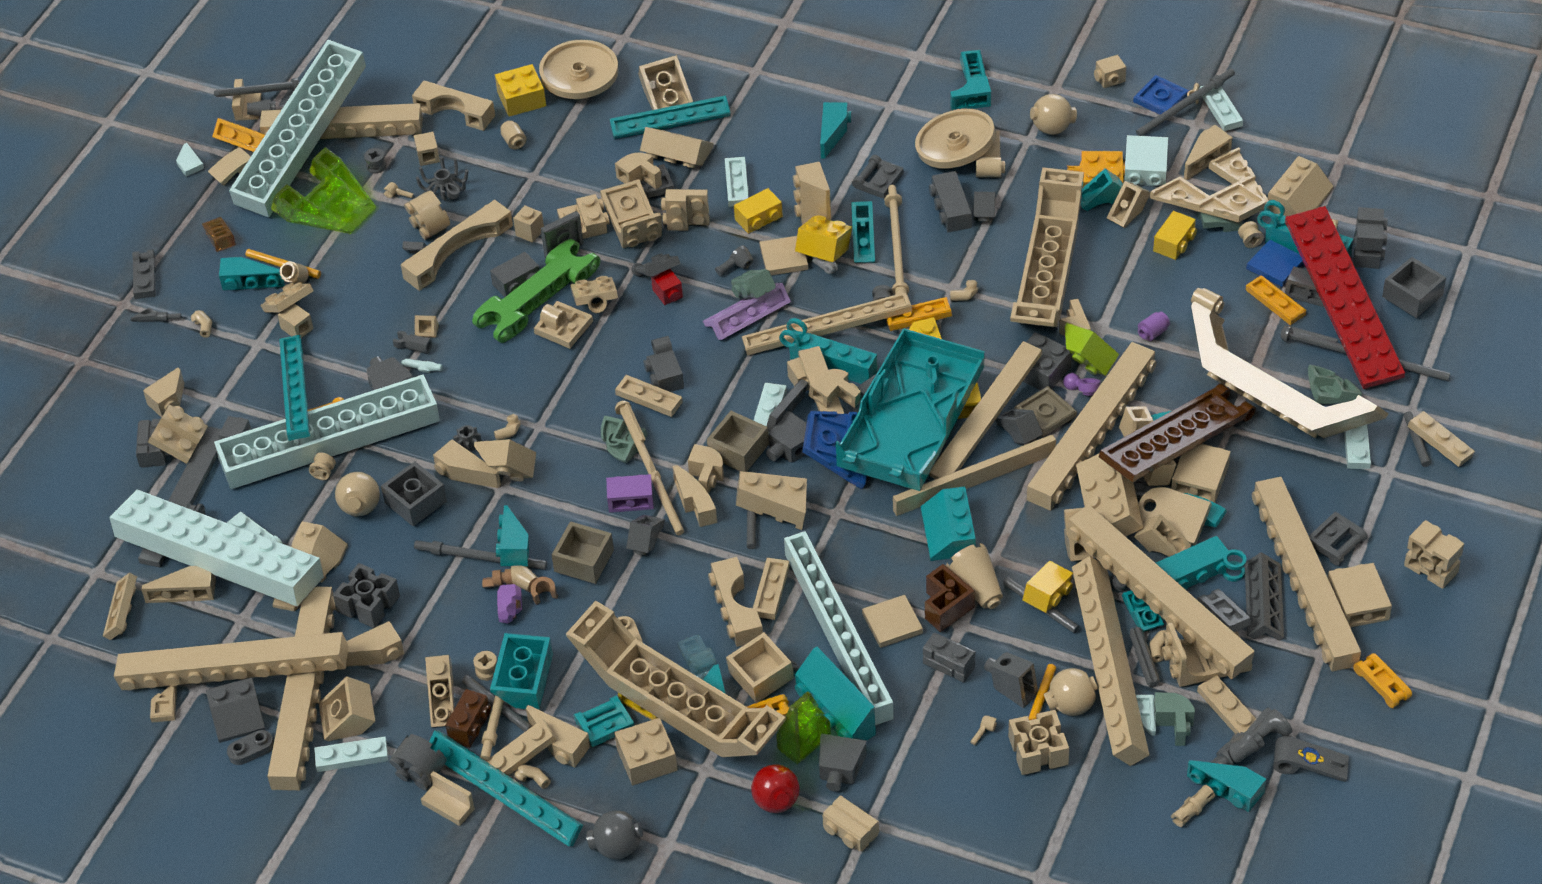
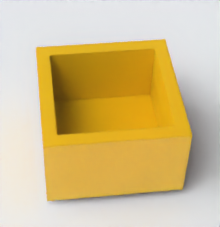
(520, 90)
(823, 238)

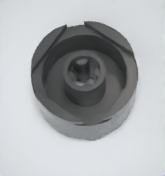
(417, 761)

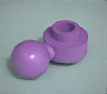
(1085, 385)

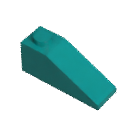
(834, 125)
(863, 232)

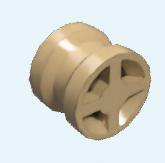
(1250, 234)
(322, 465)
(489, 659)

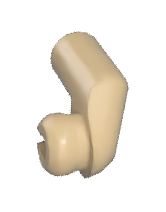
(204, 320)
(532, 772)

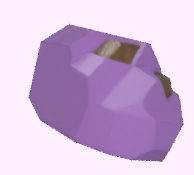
(509, 602)

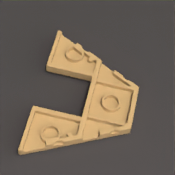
(1231, 203)

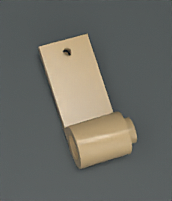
(990, 163)

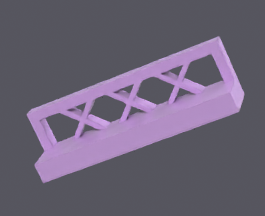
(746, 312)

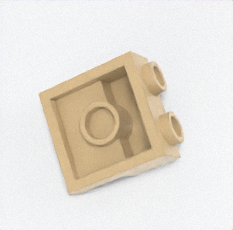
(685, 208)
(591, 215)
(178, 433)

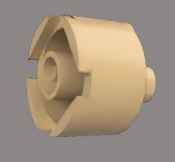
(427, 214)

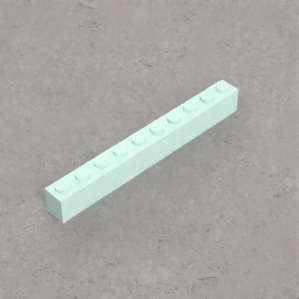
(837, 624)

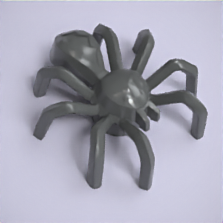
(444, 179)

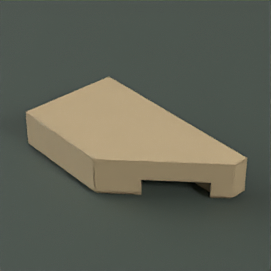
(164, 705)

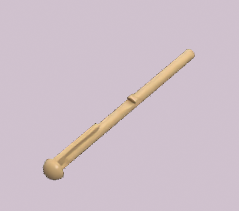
(624, 408)

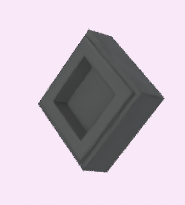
(413, 247)

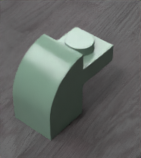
(1175, 711)

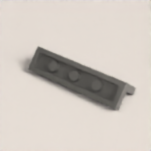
(1260, 595)

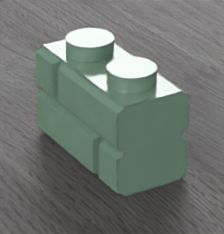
(752, 284)

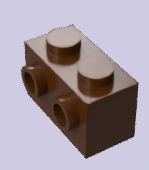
(468, 718)

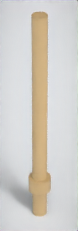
(489, 737)

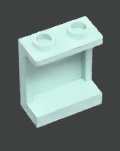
(1146, 160)

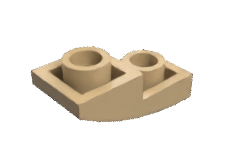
(229, 165)

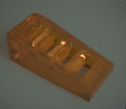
(219, 234)

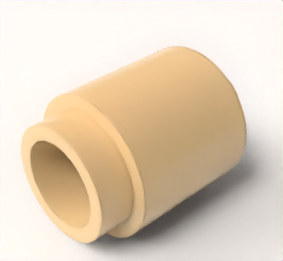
(513, 135)
(294, 272)
(1208, 299)

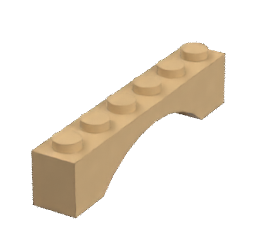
(487, 222)

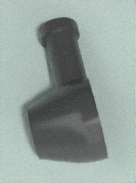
(740, 257)

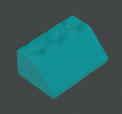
(947, 523)
(522, 670)

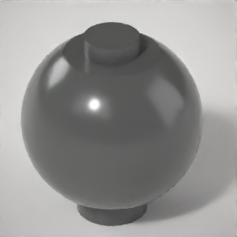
(615, 834)

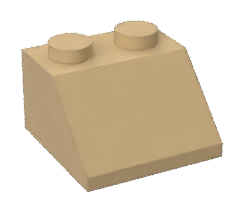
(508, 458)
(347, 710)

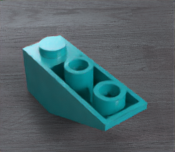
(244, 273)
(513, 540)
(1231, 782)

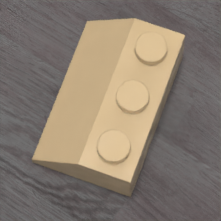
(675, 147)
(1300, 188)
(811, 192)

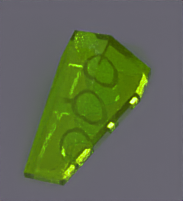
(802, 729)

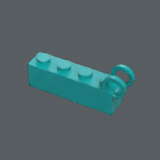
(1279, 233)
(855, 361)
(1203, 562)

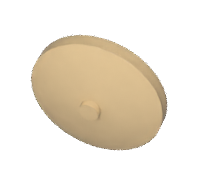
(578, 69)
(955, 138)

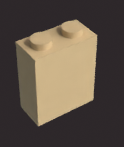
(1201, 471)
(1360, 594)

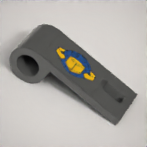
(1296, 753)

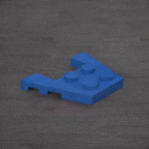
(820, 440)

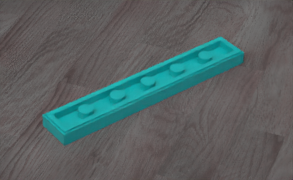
(670, 117)

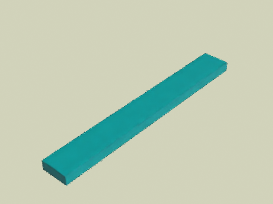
(294, 388)
(507, 790)

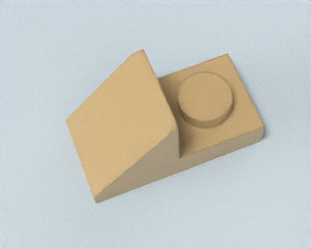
(1075, 316)

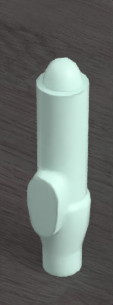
(422, 366)

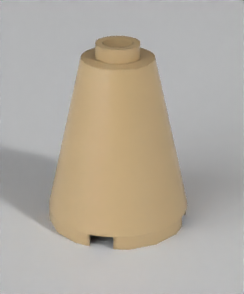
(976, 570)

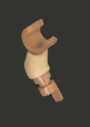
(524, 579)

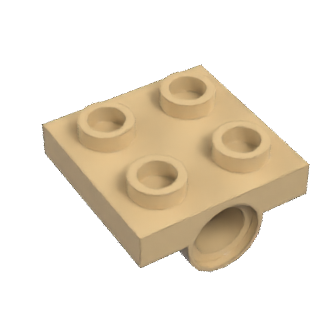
(586, 291)
(562, 324)

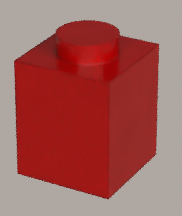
(667, 286)

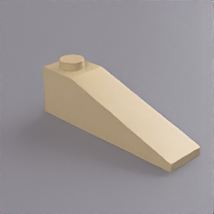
(318, 542)

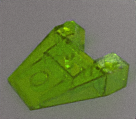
(333, 204)

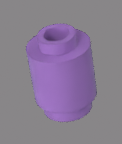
(1153, 326)

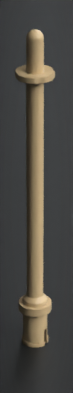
(893, 201)

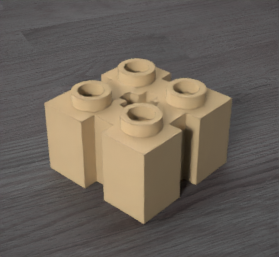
(1434, 554)
(1038, 742)

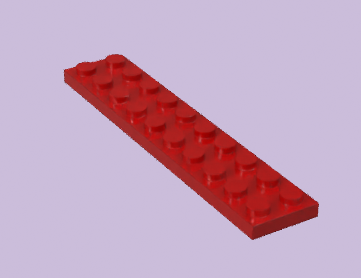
(1344, 297)

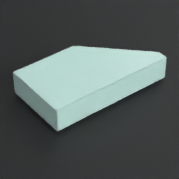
(188, 161)
(1147, 712)

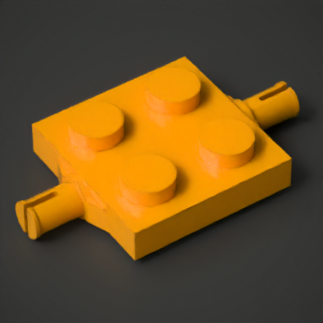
(1095, 161)

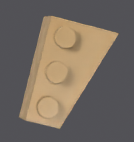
(773, 495)

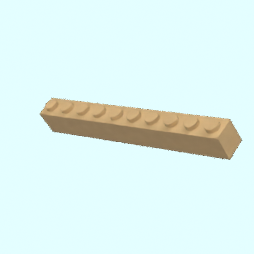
(1091, 426)
(1306, 574)
(1160, 592)
(231, 661)
(1110, 662)
(300, 699)

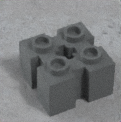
(1369, 238)
(366, 595)

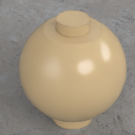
(1052, 114)
(357, 494)
(1071, 692)

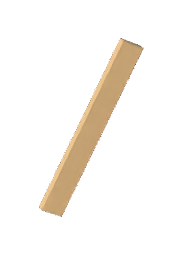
(831, 322)
(986, 411)
(976, 473)

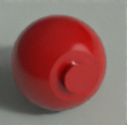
(775, 788)

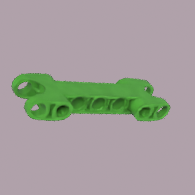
(512, 311)

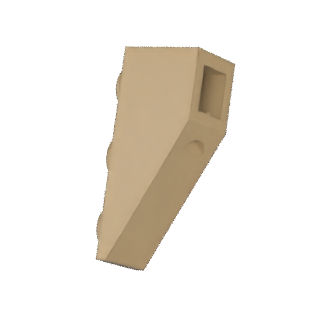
(440, 689)

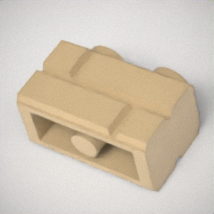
(850, 824)

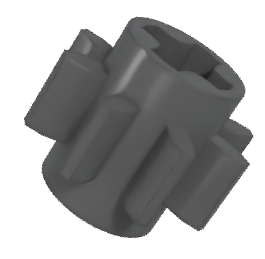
(467, 436)

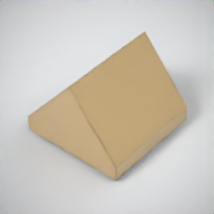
(426, 326)

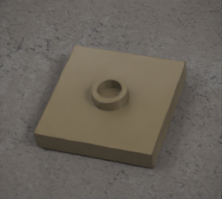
(1049, 410)

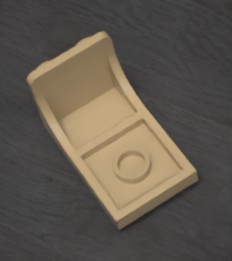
(631, 214)
(1186, 660)

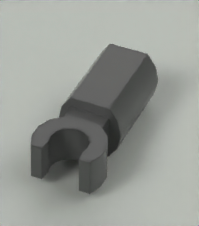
(413, 342)

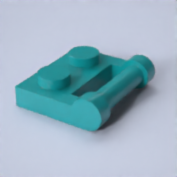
(605, 726)

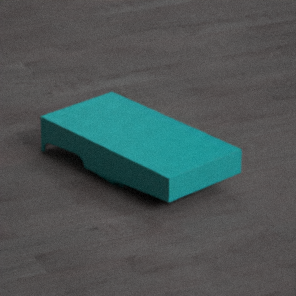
(910, 409)

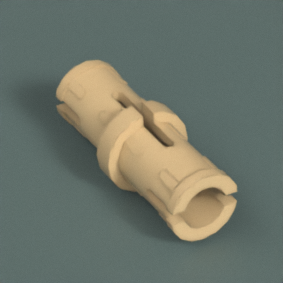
(1193, 805)

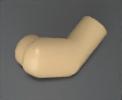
(965, 294)
(510, 429)
(1156, 646)

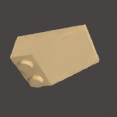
(664, 83)

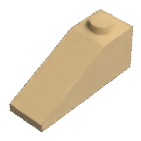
(1209, 146)
(464, 466)
(183, 585)
(375, 646)
(570, 741)

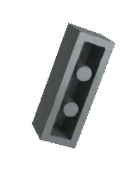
(950, 202)

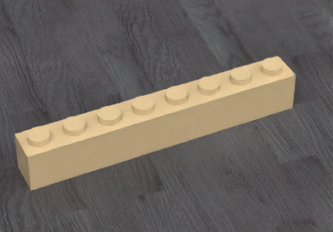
(365, 121)

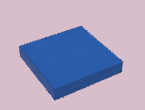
(1160, 95)
(1274, 262)

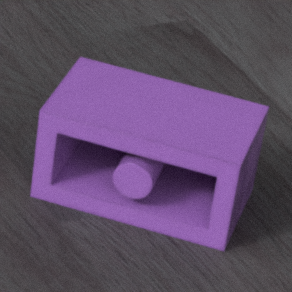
(629, 493)

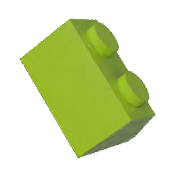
(1089, 349)

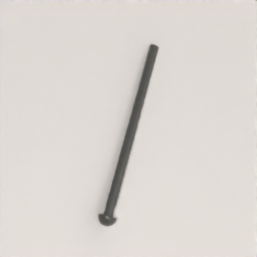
(1331, 343)

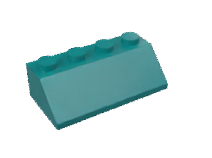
(836, 696)

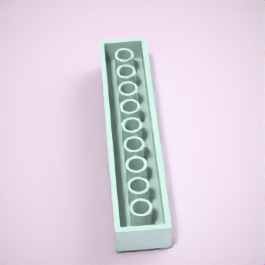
(298, 127)
(332, 431)
(217, 547)

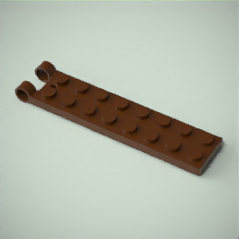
(1175, 433)

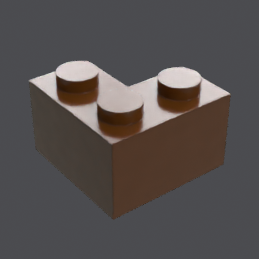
(948, 598)

